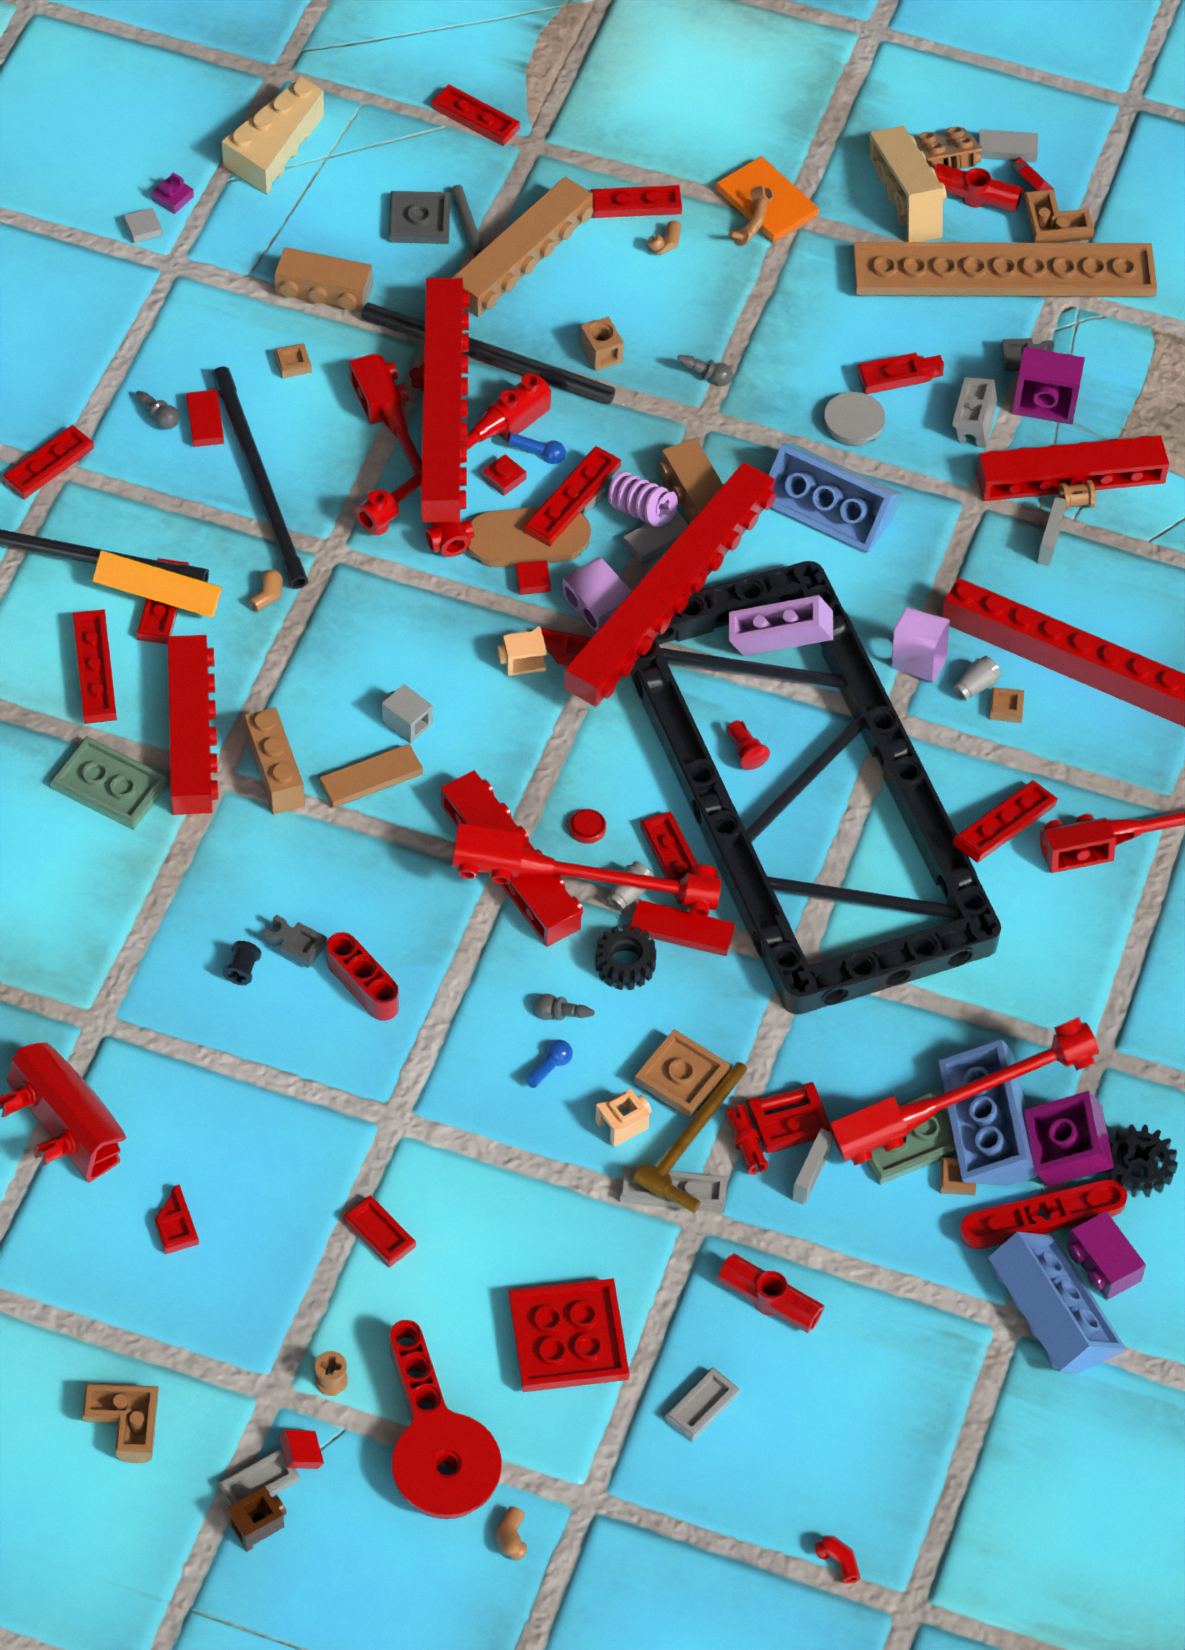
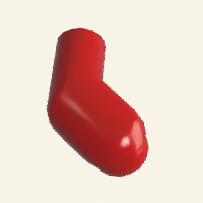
(842, 1553)

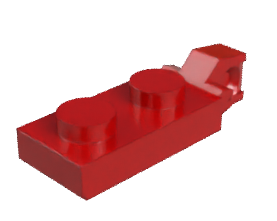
(898, 372)

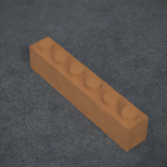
(525, 244)

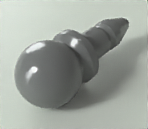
(718, 374)
(164, 414)
(550, 1007)

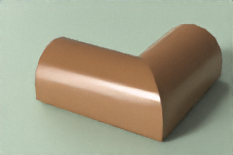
(1053, 226)
(134, 1412)

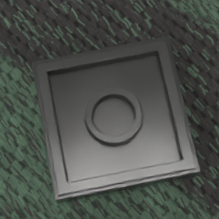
(419, 217)

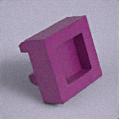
(172, 193)

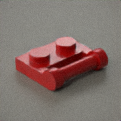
(789, 1126)

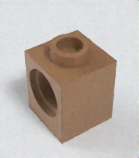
(601, 343)

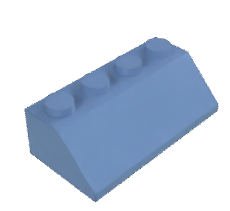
(831, 497)
(991, 1125)
(1055, 1302)

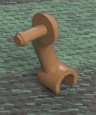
(761, 198)

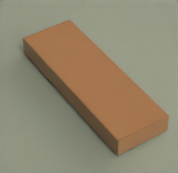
(371, 775)

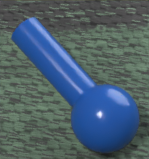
(551, 452)
(557, 1054)

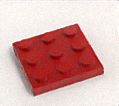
(568, 1335)

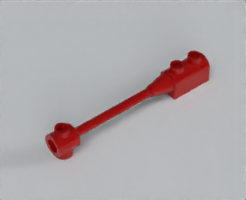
(385, 402)
(510, 413)
(1094, 840)
(504, 857)
(888, 1123)

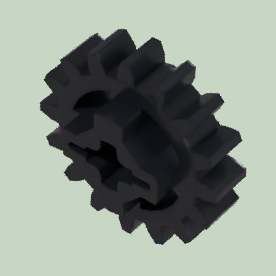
(1139, 1160)

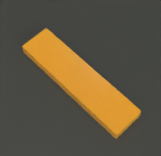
(157, 584)

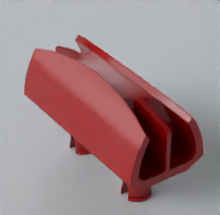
(65, 1109)

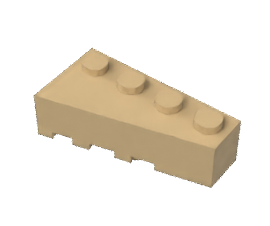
(273, 134)
(909, 183)

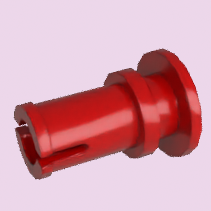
(749, 749)

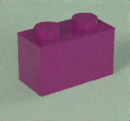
(1105, 1255)

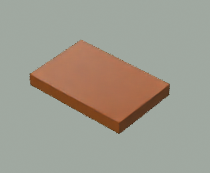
(786, 210)

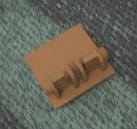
(953, 145)

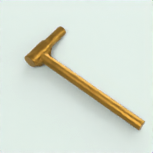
(656, 1177)

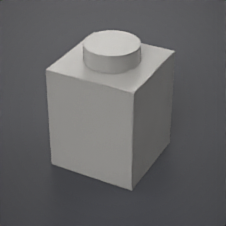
(407, 713)

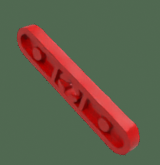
(1066, 1209)

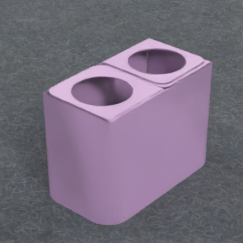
(595, 592)
(920, 644)

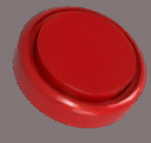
(587, 826)

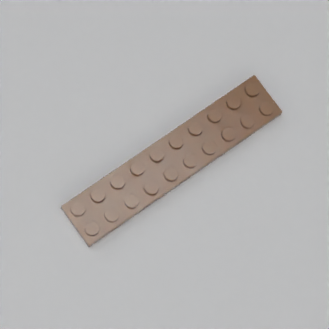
(1004, 269)

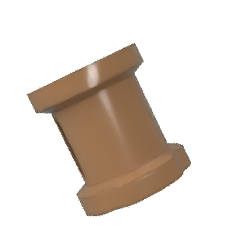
(1078, 494)
(331, 1362)

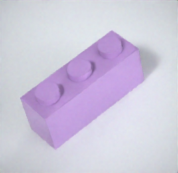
(781, 625)

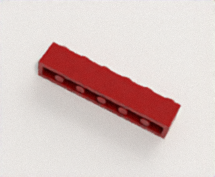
(1042, 469)
(190, 725)
(538, 898)

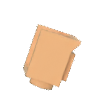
(523, 652)
(624, 1126)

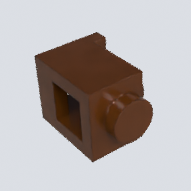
(255, 1506)

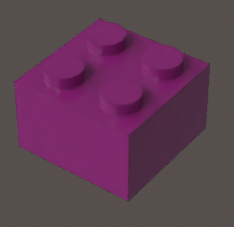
(1048, 385)
(1068, 1138)

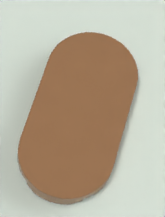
(502, 542)

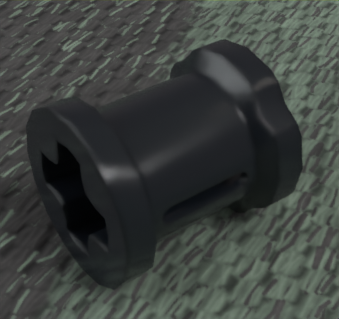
(242, 962)

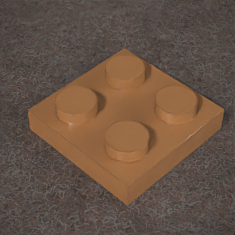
(681, 1073)

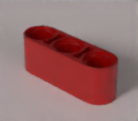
(366, 989)

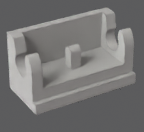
(976, 410)

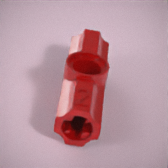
(978, 188)
(753, 1281)

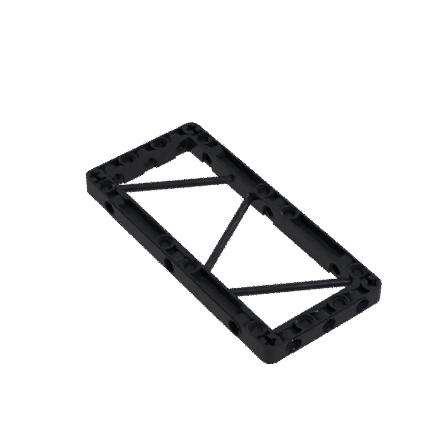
(749, 886)

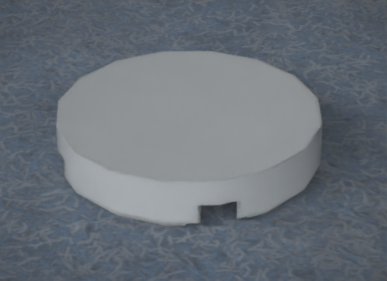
(854, 418)

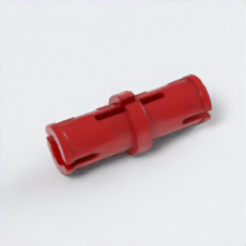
(746, 1139)

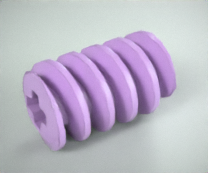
(642, 499)

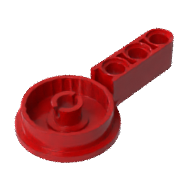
(438, 1437)

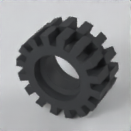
(623, 973)

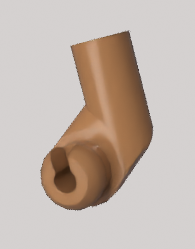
(668, 242)
(270, 591)
(507, 1534)

